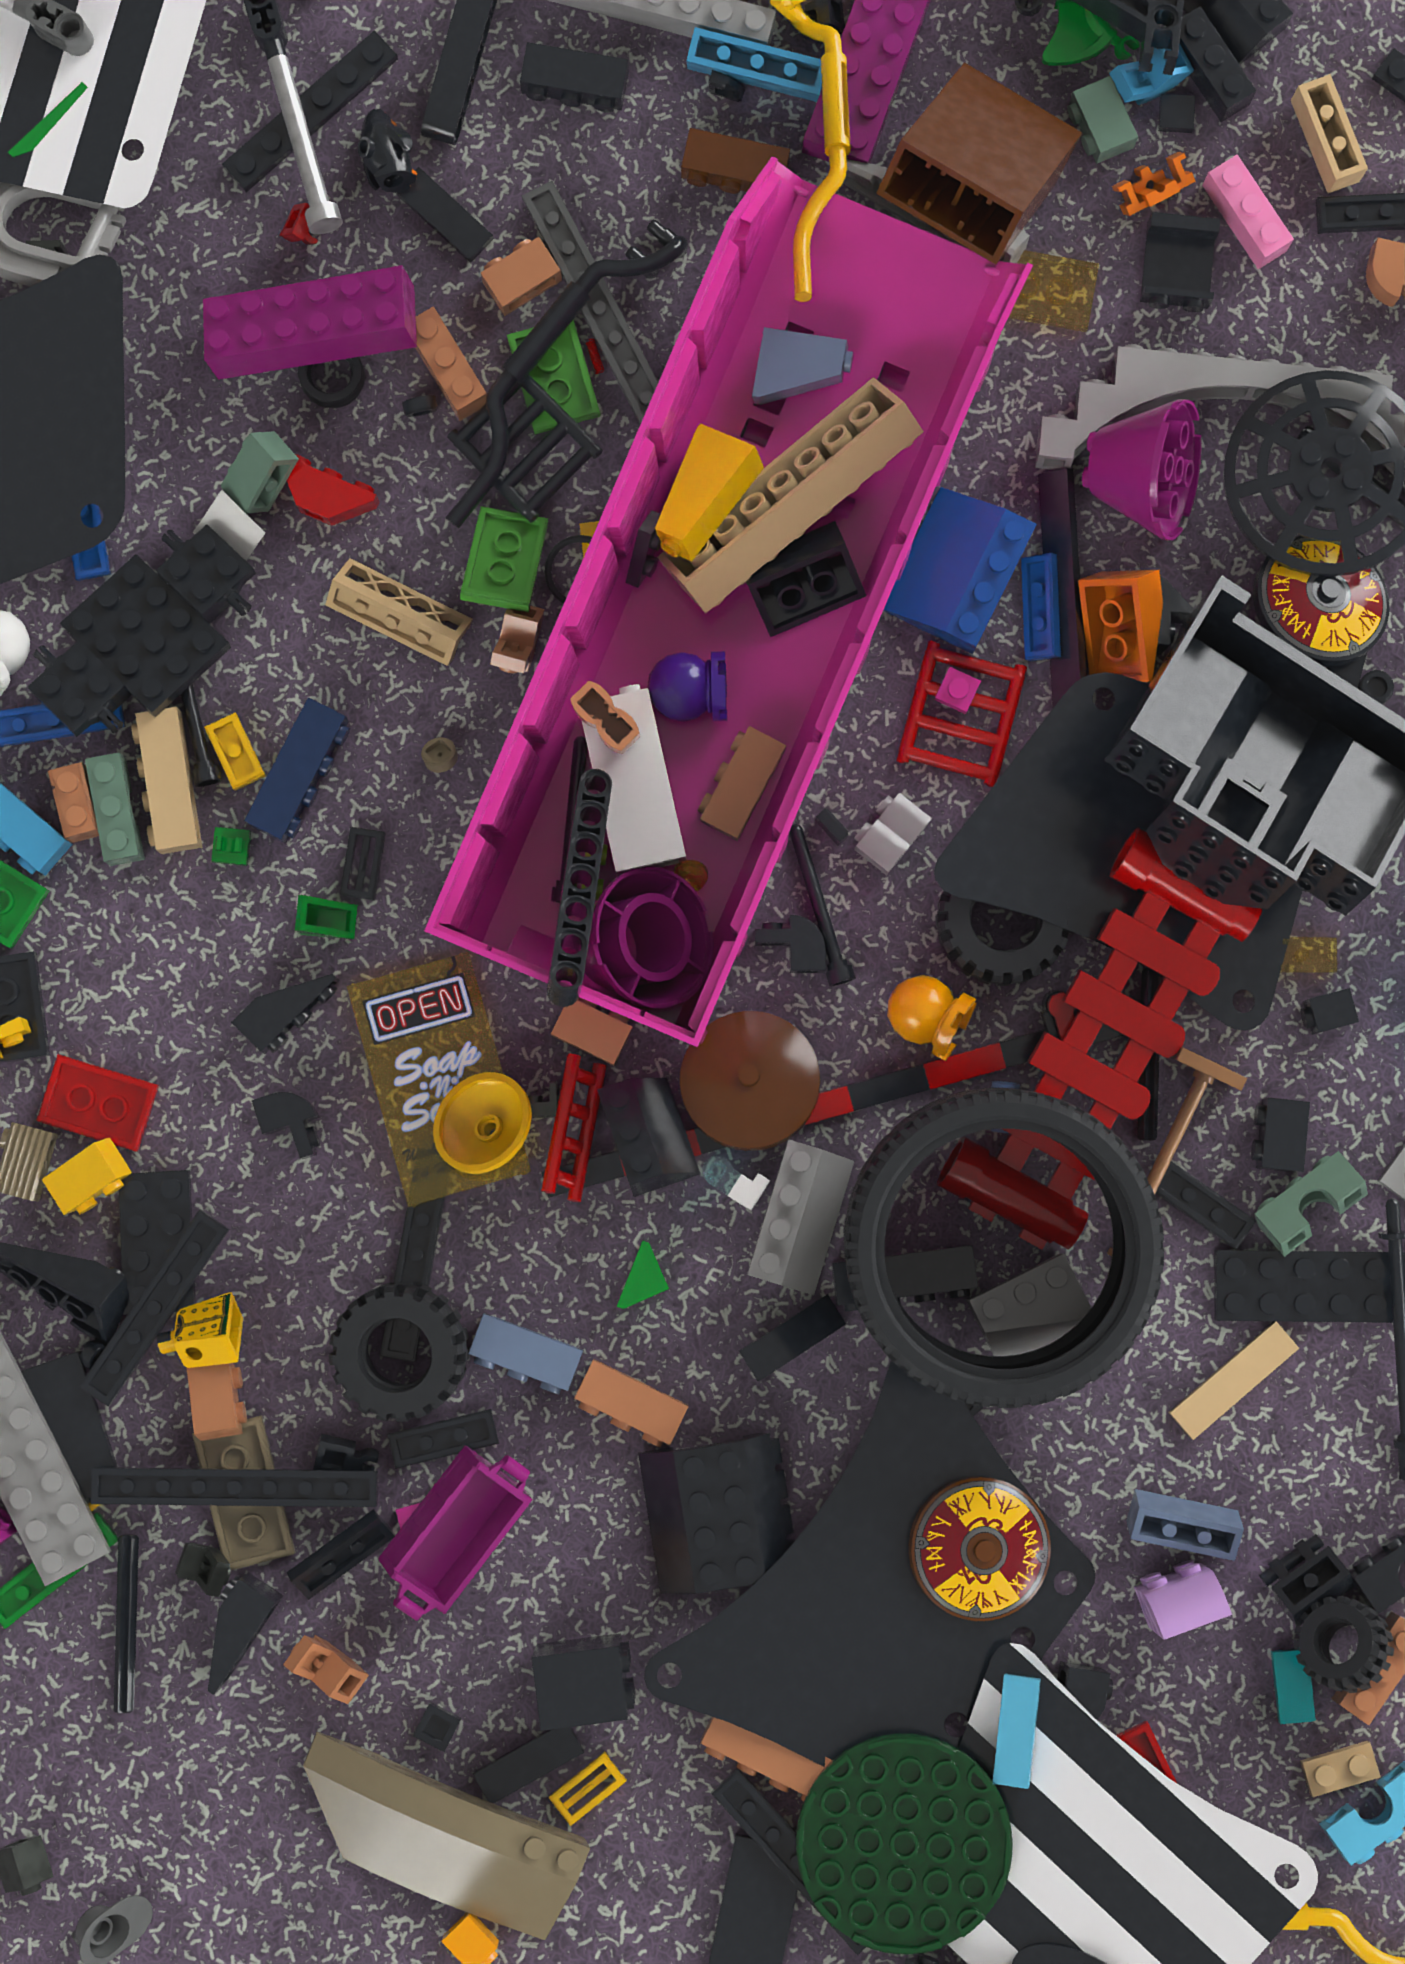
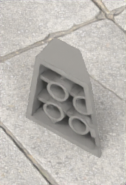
(1030, 1308)

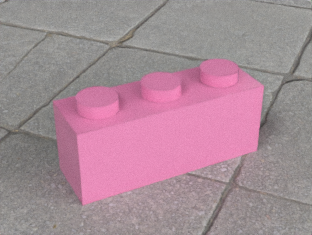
(1247, 211)

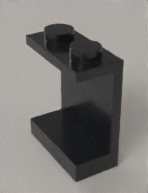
(1179, 261)

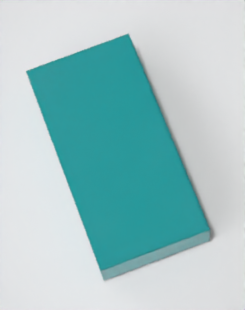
(1292, 1688)

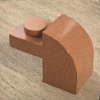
(1386, 271)
(517, 640)
(326, 1667)

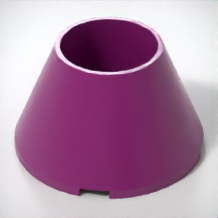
(668, 933)

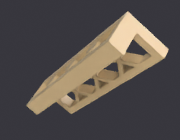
(394, 615)

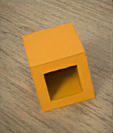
(471, 1941)

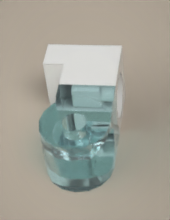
(723, 1177)

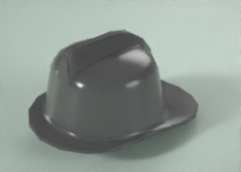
(109, 1930)

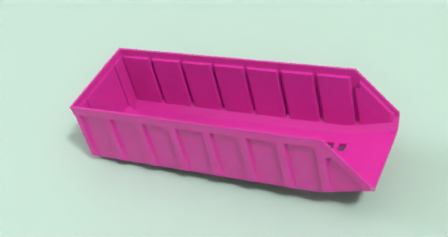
(901, 305)

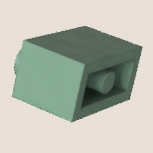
(1102, 120)
(259, 472)

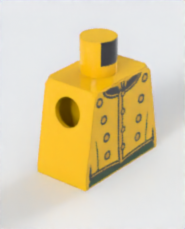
(205, 1333)

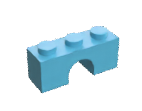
(1358, 1836)

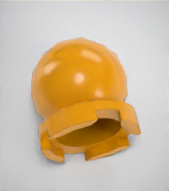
(926, 1012)

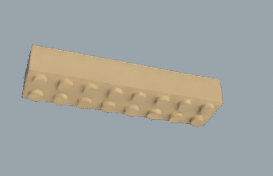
(798, 491)

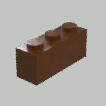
(726, 160)

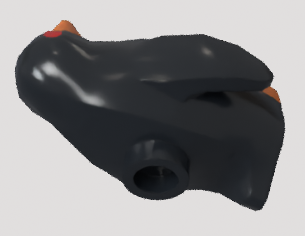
(386, 153)

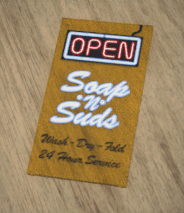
(421, 1039)

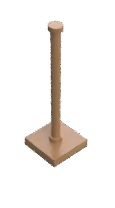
(1204, 1073)

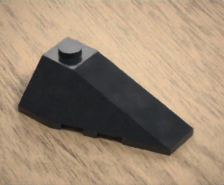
(77, 1285)

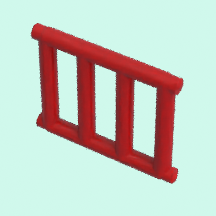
(997, 740)

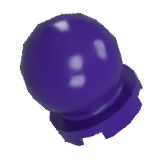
(687, 686)

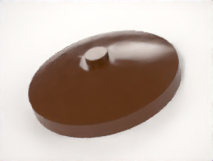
(750, 1081)

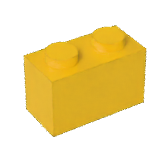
(87, 1176)

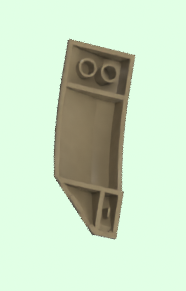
(444, 1839)

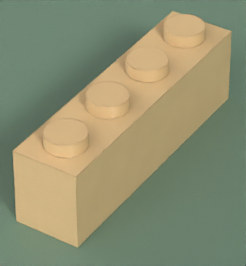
(167, 780)

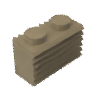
(25, 1160)

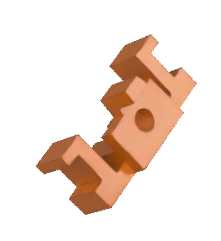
(1138, 196)

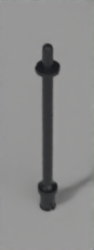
(1397, 1279)

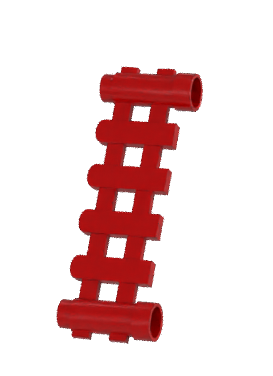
(997, 1182)

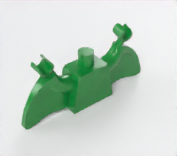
(1082, 37)

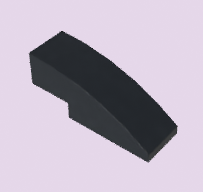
(792, 1337)

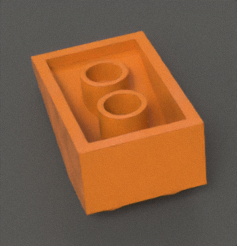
(1122, 621)

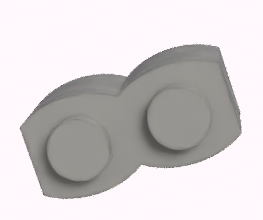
(891, 833)

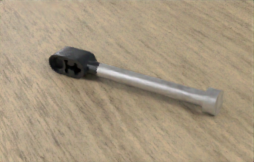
(322, 214)

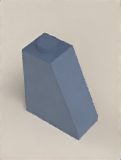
(798, 364)

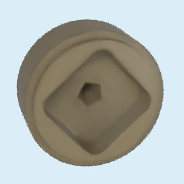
(439, 755)

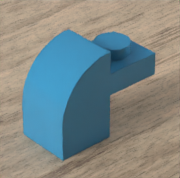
(1146, 86)

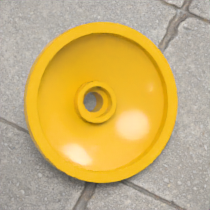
(472, 1112)

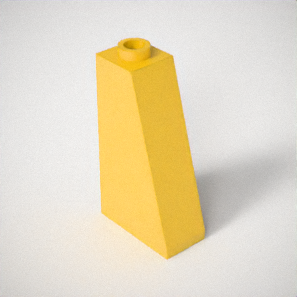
(705, 490)

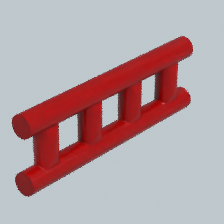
(560, 1141)

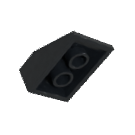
(239, 1620)

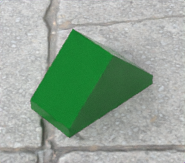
(325, 918)
(644, 1278)

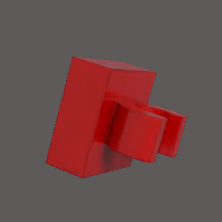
(296, 226)

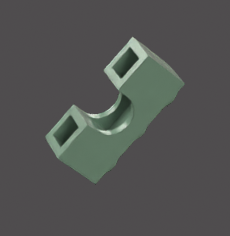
(113, 811)
(1330, 1181)

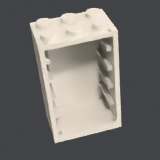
(641, 807)

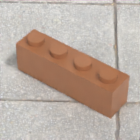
(761, 1755)

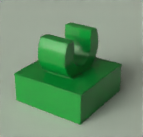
(231, 846)

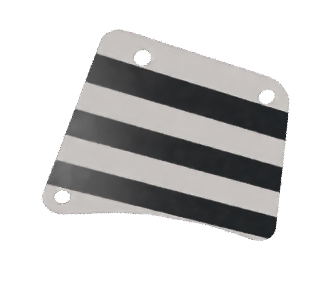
(130, 95)
(1119, 1851)

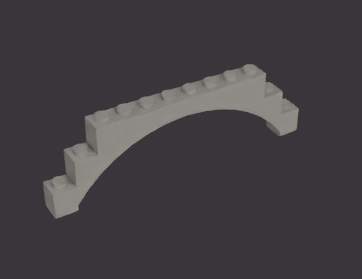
(1157, 377)

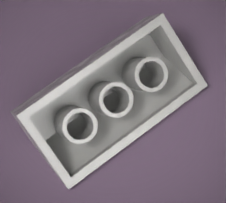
(800, 1217)

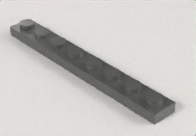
(601, 310)

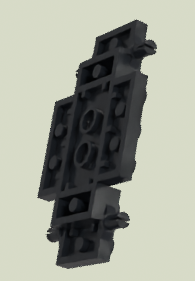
(144, 633)

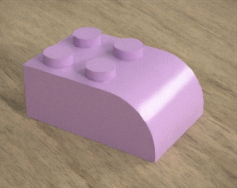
(1181, 1599)

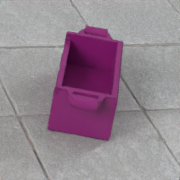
(455, 1530)

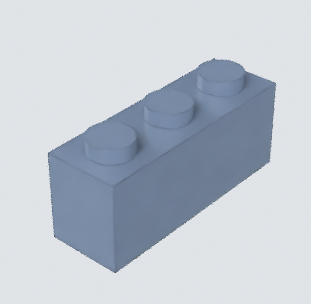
(525, 1353)
(1184, 1524)

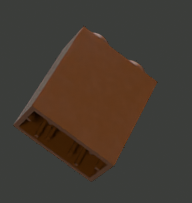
(978, 163)

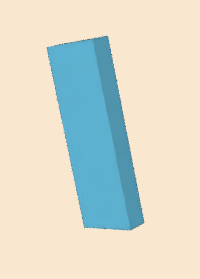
(1016, 1731)

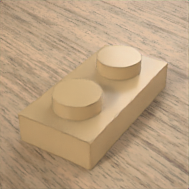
(1340, 1768)

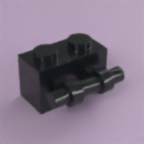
(1316, 1579)

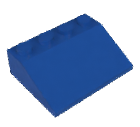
(959, 568)

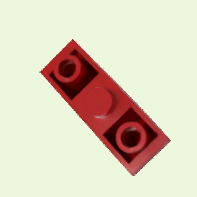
(327, 496)

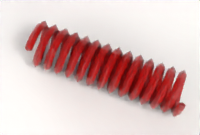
(593, 352)

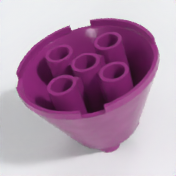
(1148, 466)

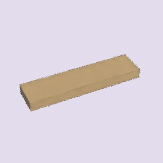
(1233, 1380)

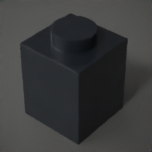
(1329, 1011)

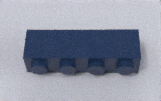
(297, 770)

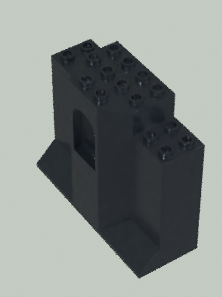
(1286, 734)

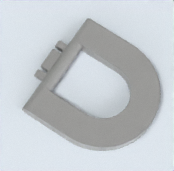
(33, 264)

